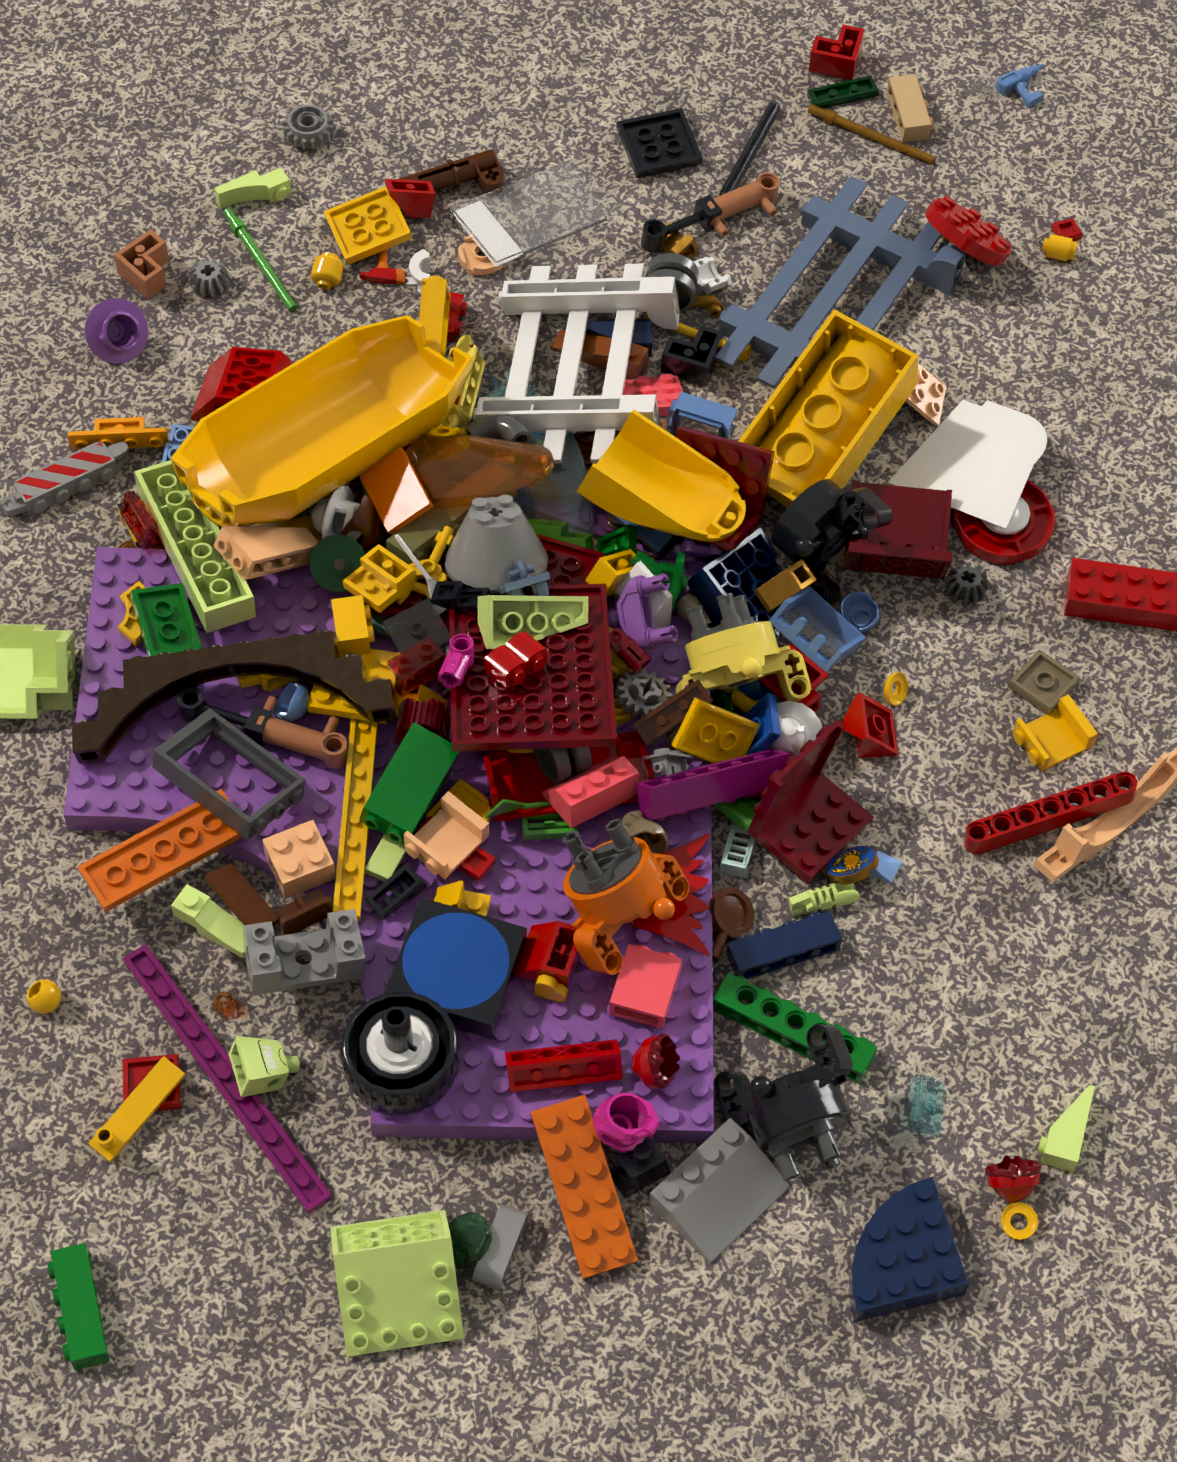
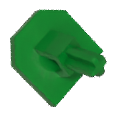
(675, 572)

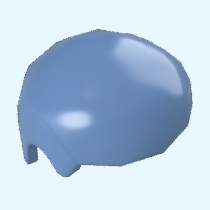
(860, 611)
(292, 702)

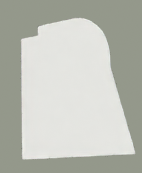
(980, 457)

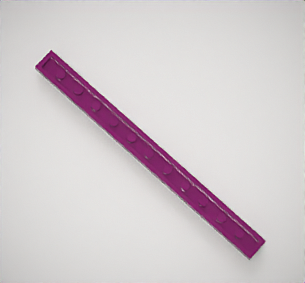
(218, 1068)

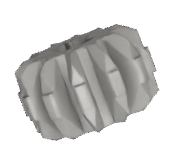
(208, 277)

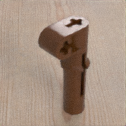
(463, 170)

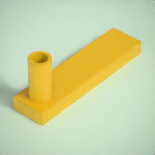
(137, 1109)

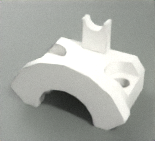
(418, 268)
(708, 278)

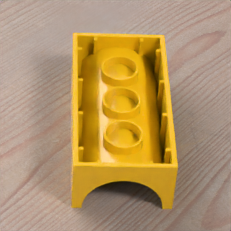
(832, 406)

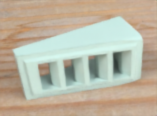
(734, 867)

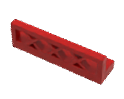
(564, 1065)

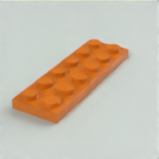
(156, 854)
(584, 1187)

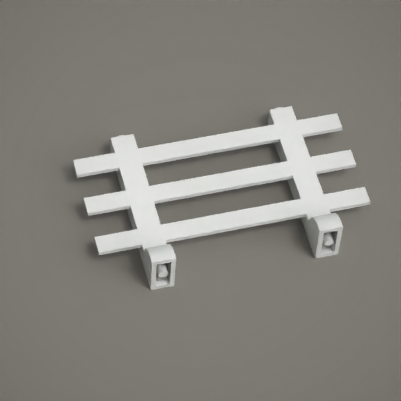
(578, 298)

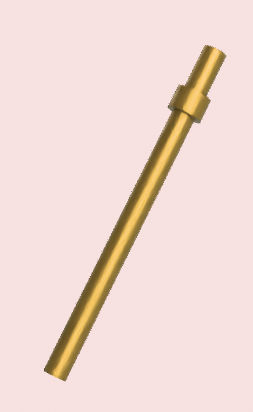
(830, 117)

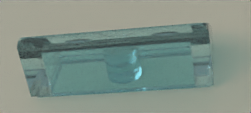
(925, 1105)

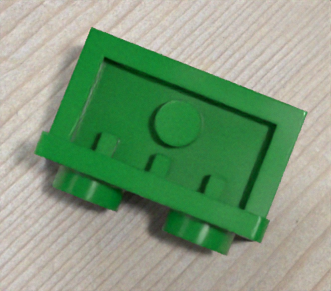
(618, 540)

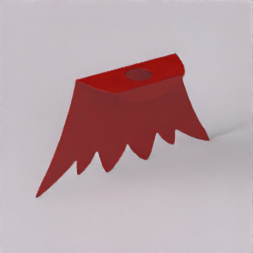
(680, 924)

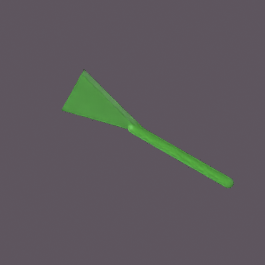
(508, 805)

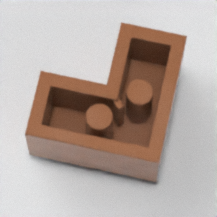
(142, 262)

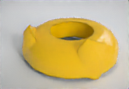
(900, 690)
(1027, 1212)

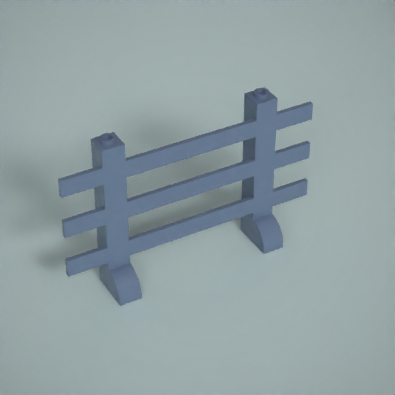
(867, 241)

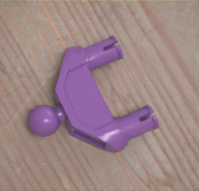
(635, 612)

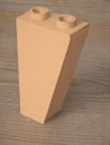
(264, 550)

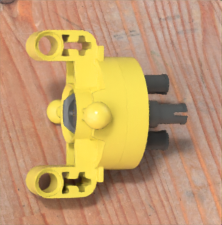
(739, 652)

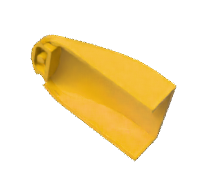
(664, 484)

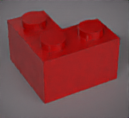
(838, 56)

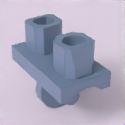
(536, 583)

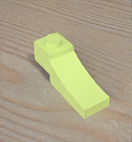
(252, 186)
(209, 919)

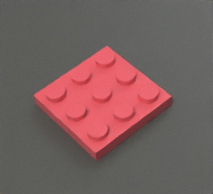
(666, 388)

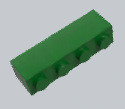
(79, 1307)

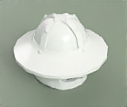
(335, 512)
(797, 726)

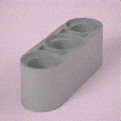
(505, 1240)

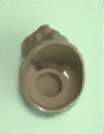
(647, 830)

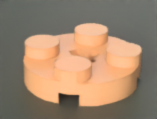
(473, 263)

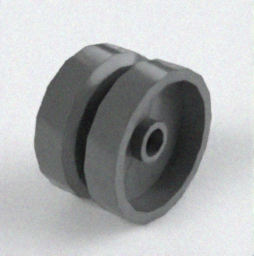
(683, 270)
(560, 762)

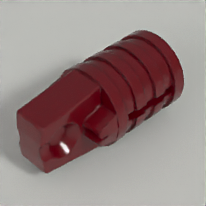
(629, 651)

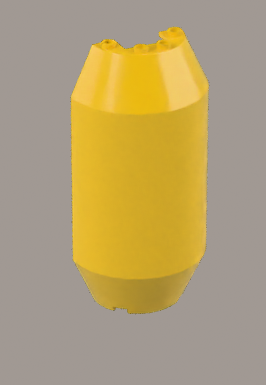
(319, 423)

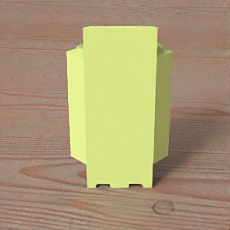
(36, 670)

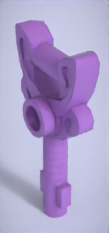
(693, 551)

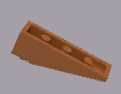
(597, 350)

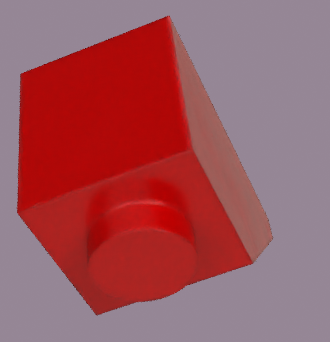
(412, 196)

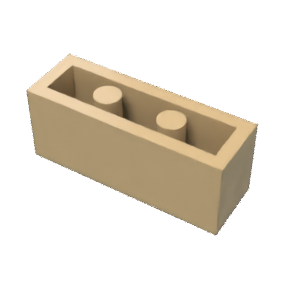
(909, 108)

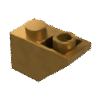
(785, 585)

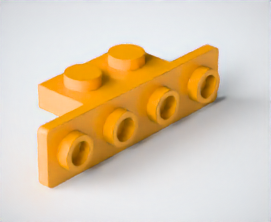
(113, 430)

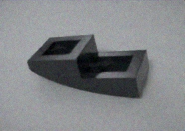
(456, 597)

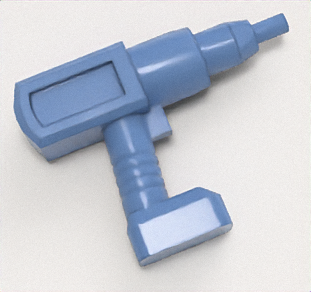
(1016, 81)

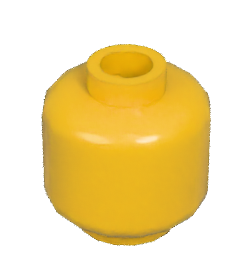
(327, 270)

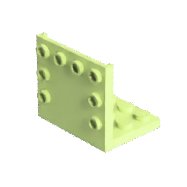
(396, 1283)

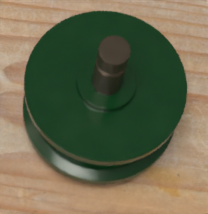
(335, 560)

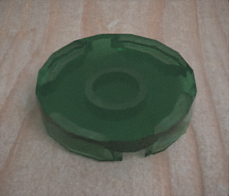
(469, 1238)

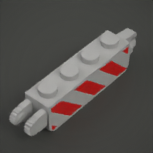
(66, 478)

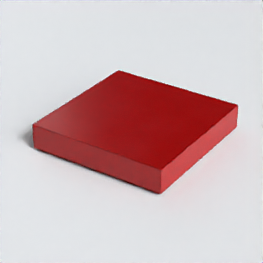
(137, 1069)

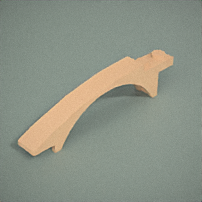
(1084, 842)

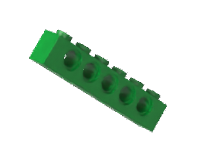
(777, 1028)

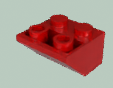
(549, 952)

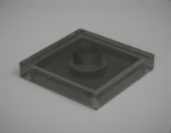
(416, 625)

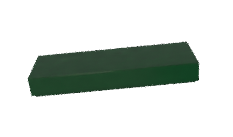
(843, 92)

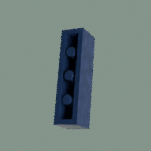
(784, 945)

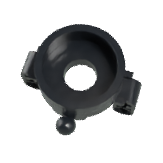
(823, 523)

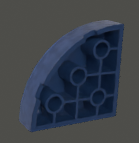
(738, 573)
(905, 1256)

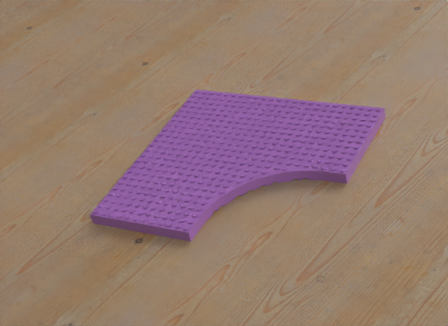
(523, 883)

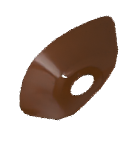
(366, 521)

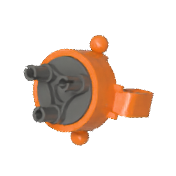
(615, 887)

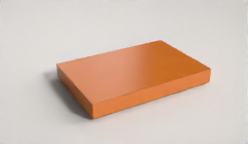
(396, 491)

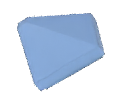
(887, 868)

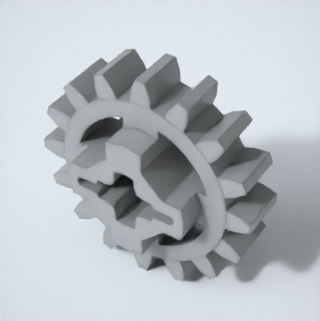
(631, 688)

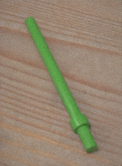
(239, 228)

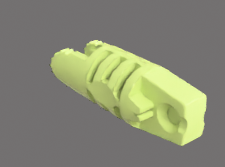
(823, 898)

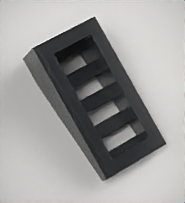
(401, 899)

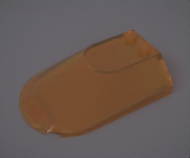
(471, 467)

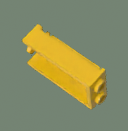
(435, 312)

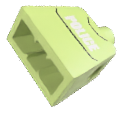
(260, 1065)

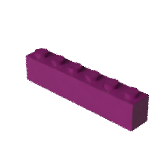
(708, 784)

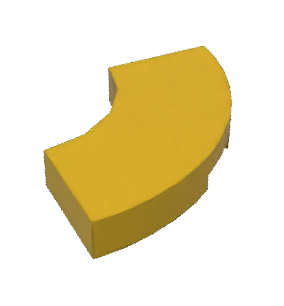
(129, 626)

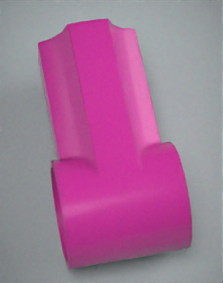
(457, 661)

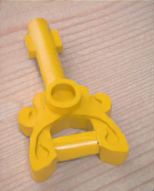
(431, 565)

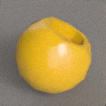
(44, 996)

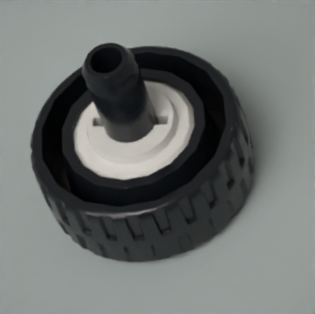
(400, 1052)

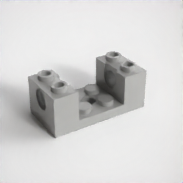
(333, 951)

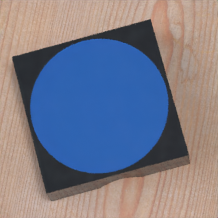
(459, 963)

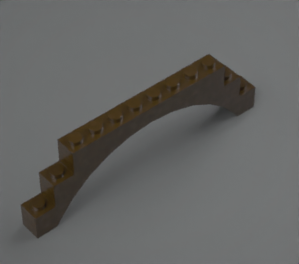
(160, 677)

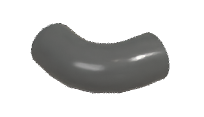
(499, 427)

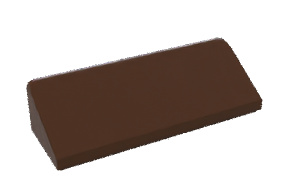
(240, 896)

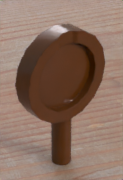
(731, 917)

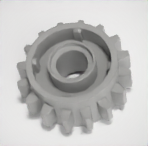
(308, 126)

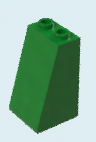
(409, 784)

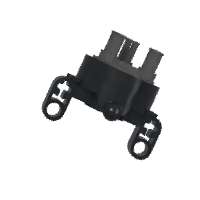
(794, 1107)

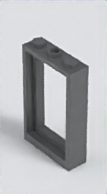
(209, 723)

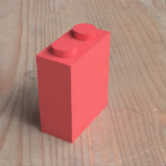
(645, 986)

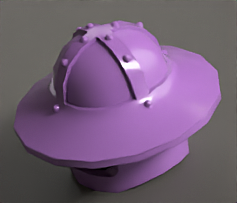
(112, 319)

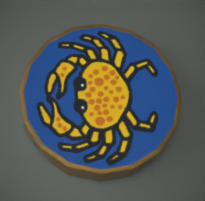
(852, 865)

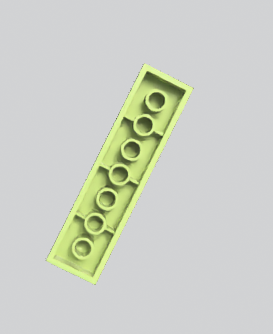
(189, 537)

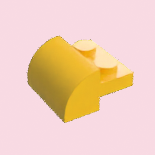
(381, 579)

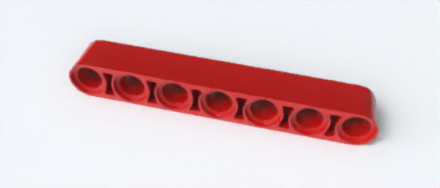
(1043, 822)

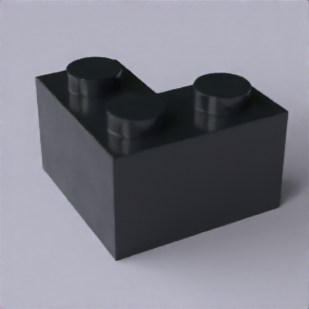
(692, 360)

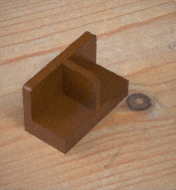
(303, 912)

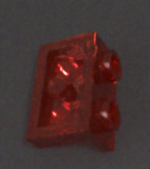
(139, 521)
(416, 665)

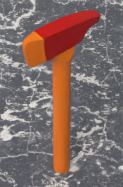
(382, 273)

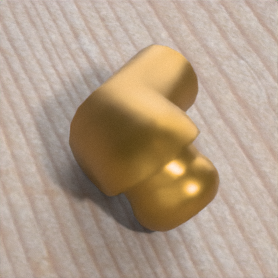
(711, 303)

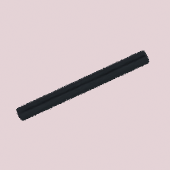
(751, 148)

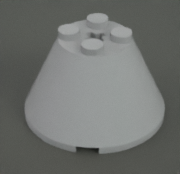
(490, 542)

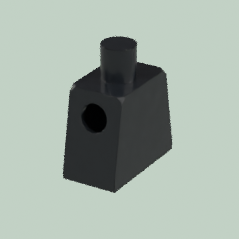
(640, 1166)

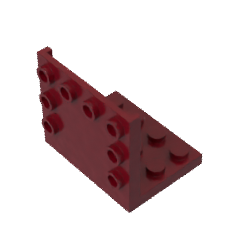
(749, 468)
(913, 540)
(804, 813)

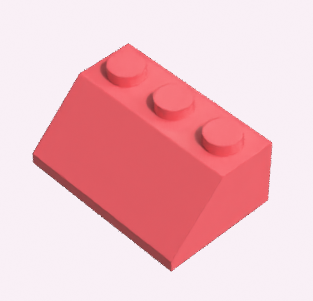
(594, 790)

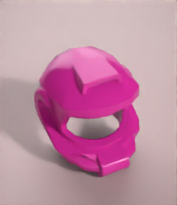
(620, 1123)

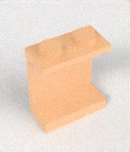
(447, 837)

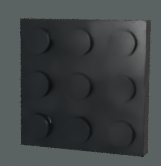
(659, 143)

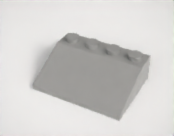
(718, 1190)

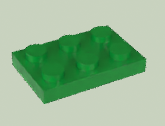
(165, 619)

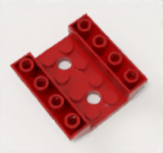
(235, 374)

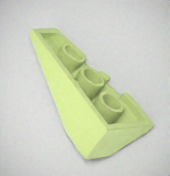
(540, 616)

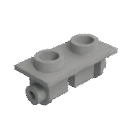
(668, 762)

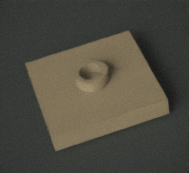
(1043, 682)

